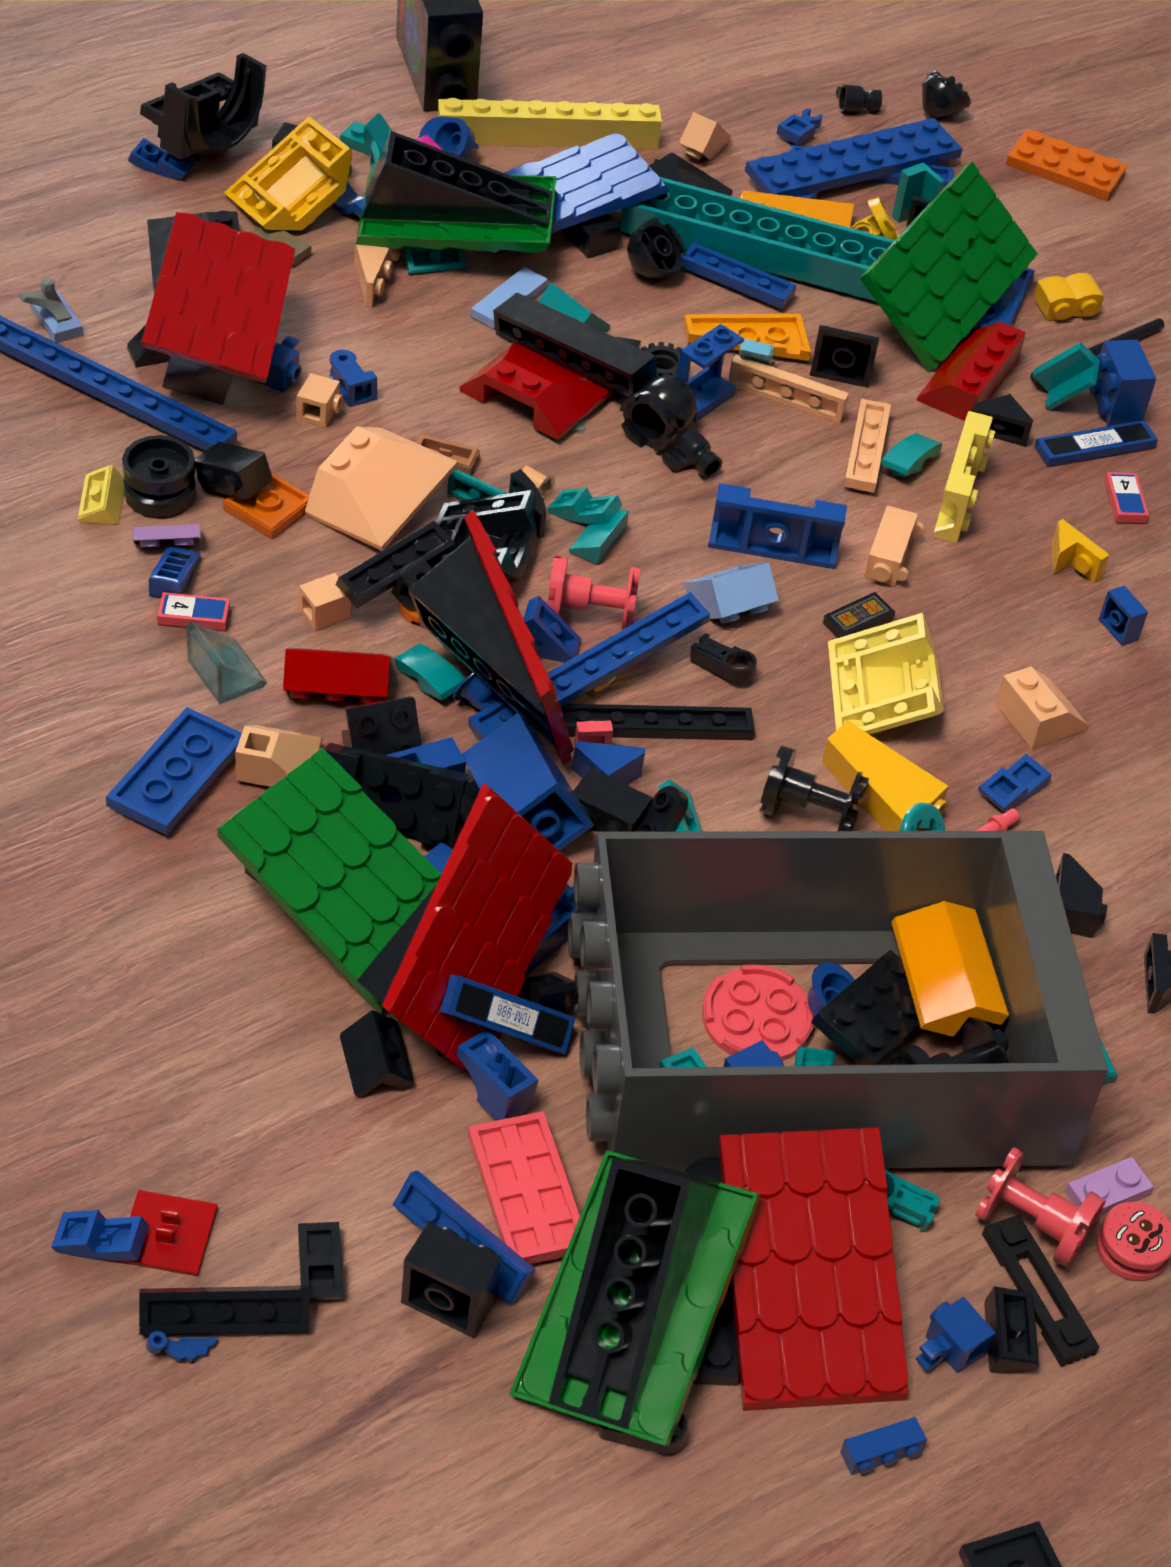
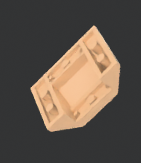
(375, 484)

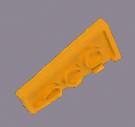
(828, 211)
(781, 331)

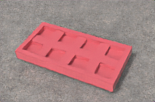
(525, 1185)

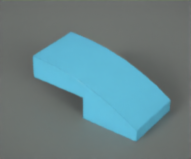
(757, 351)

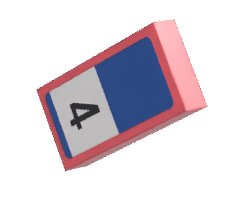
(1126, 497)
(203, 610)

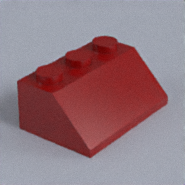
(336, 674)

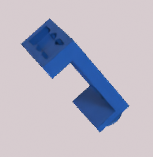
(709, 352)

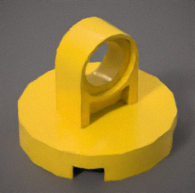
(878, 222)

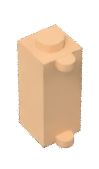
(892, 545)

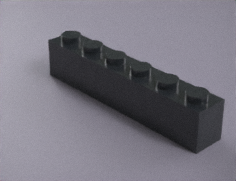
(574, 344)

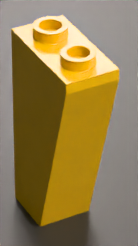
(893, 780)

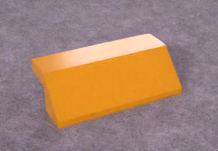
(948, 967)

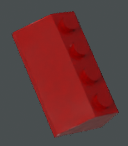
(974, 369)

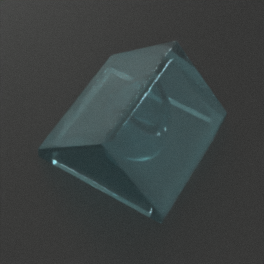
(221, 663)

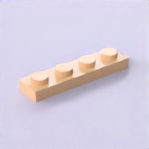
(788, 388)
(867, 445)

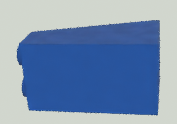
(527, 778)

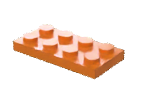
(1066, 164)

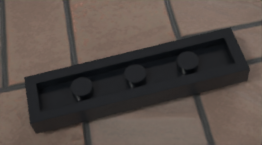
(224, 1309)

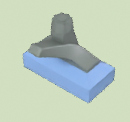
(53, 312)

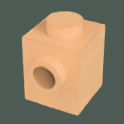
(318, 400)
(323, 602)

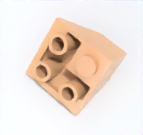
(271, 753)

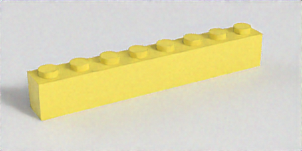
(555, 122)

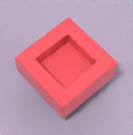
(594, 732)

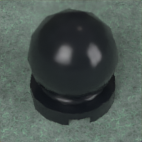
(659, 411)

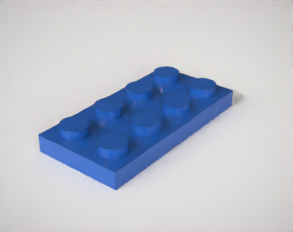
(175, 771)

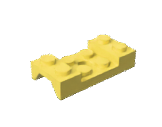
(963, 473)

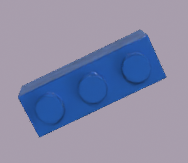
(883, 1446)

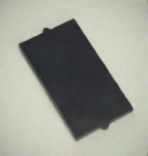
(680, 170)

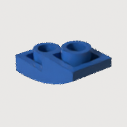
(160, 162)

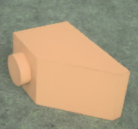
(703, 137)

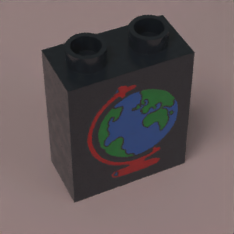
(441, 48)

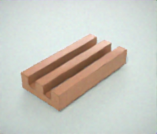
(462, 453)

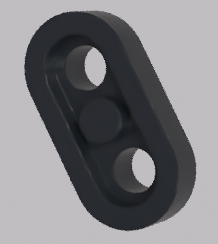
(665, 811)

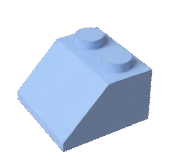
(735, 591)

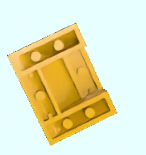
(294, 179)

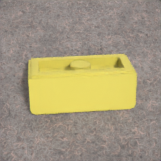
(102, 497)

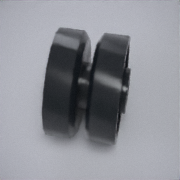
(159, 476)

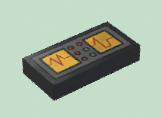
(859, 616)

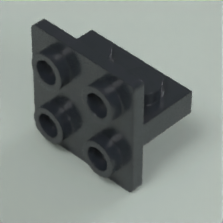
(383, 726)

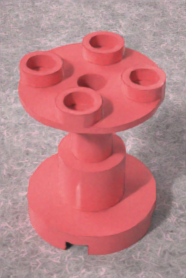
(578, 592)
(1054, 1214)

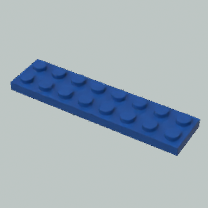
(853, 159)

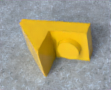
(1075, 549)

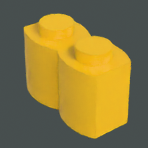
(1068, 296)

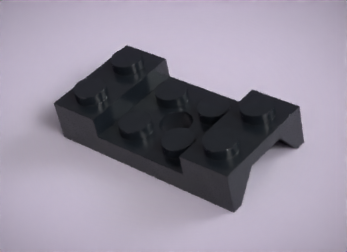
(428, 793)

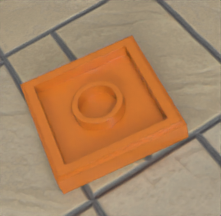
(271, 508)

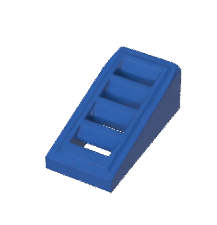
(173, 577)

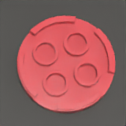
(757, 1006)

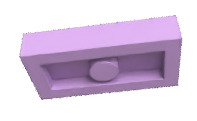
(181, 534)
(1115, 1184)

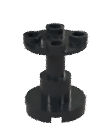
(800, 789)
(979, 1043)

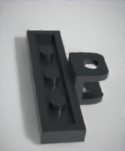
(396, 567)

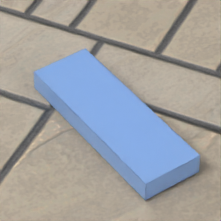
(524, 282)

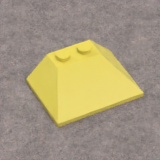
(885, 676)

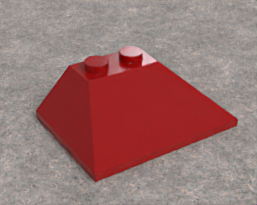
(555, 392)

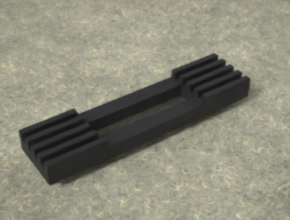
(1068, 1337)

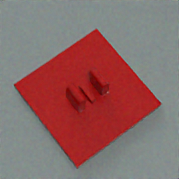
(175, 1232)

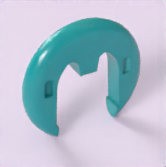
(922, 816)

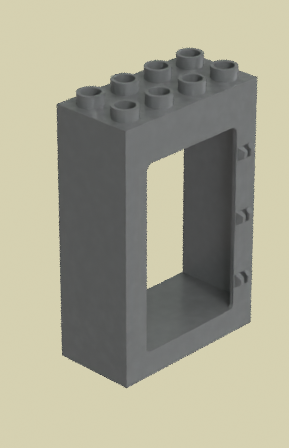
(818, 902)

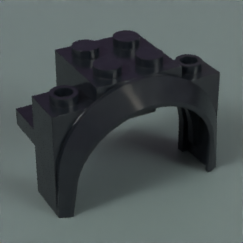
(191, 116)

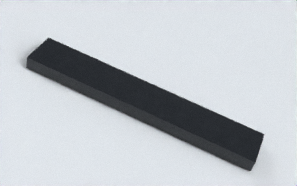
(665, 721)

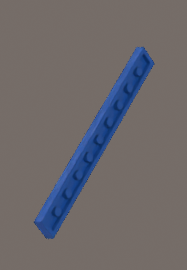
(113, 387)

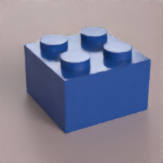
(1123, 382)

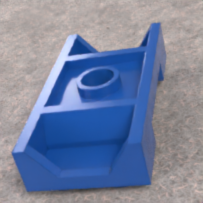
(744, 523)

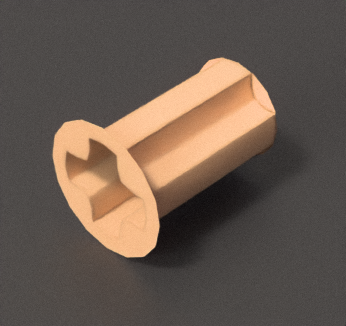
(543, 483)

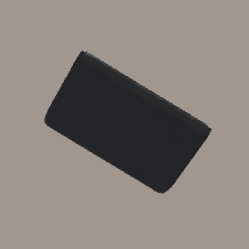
(1013, 1319)

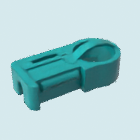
(910, 1201)

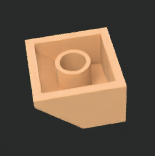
(1037, 708)

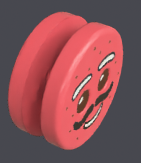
(1135, 1241)

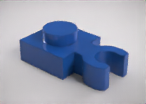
(799, 129)

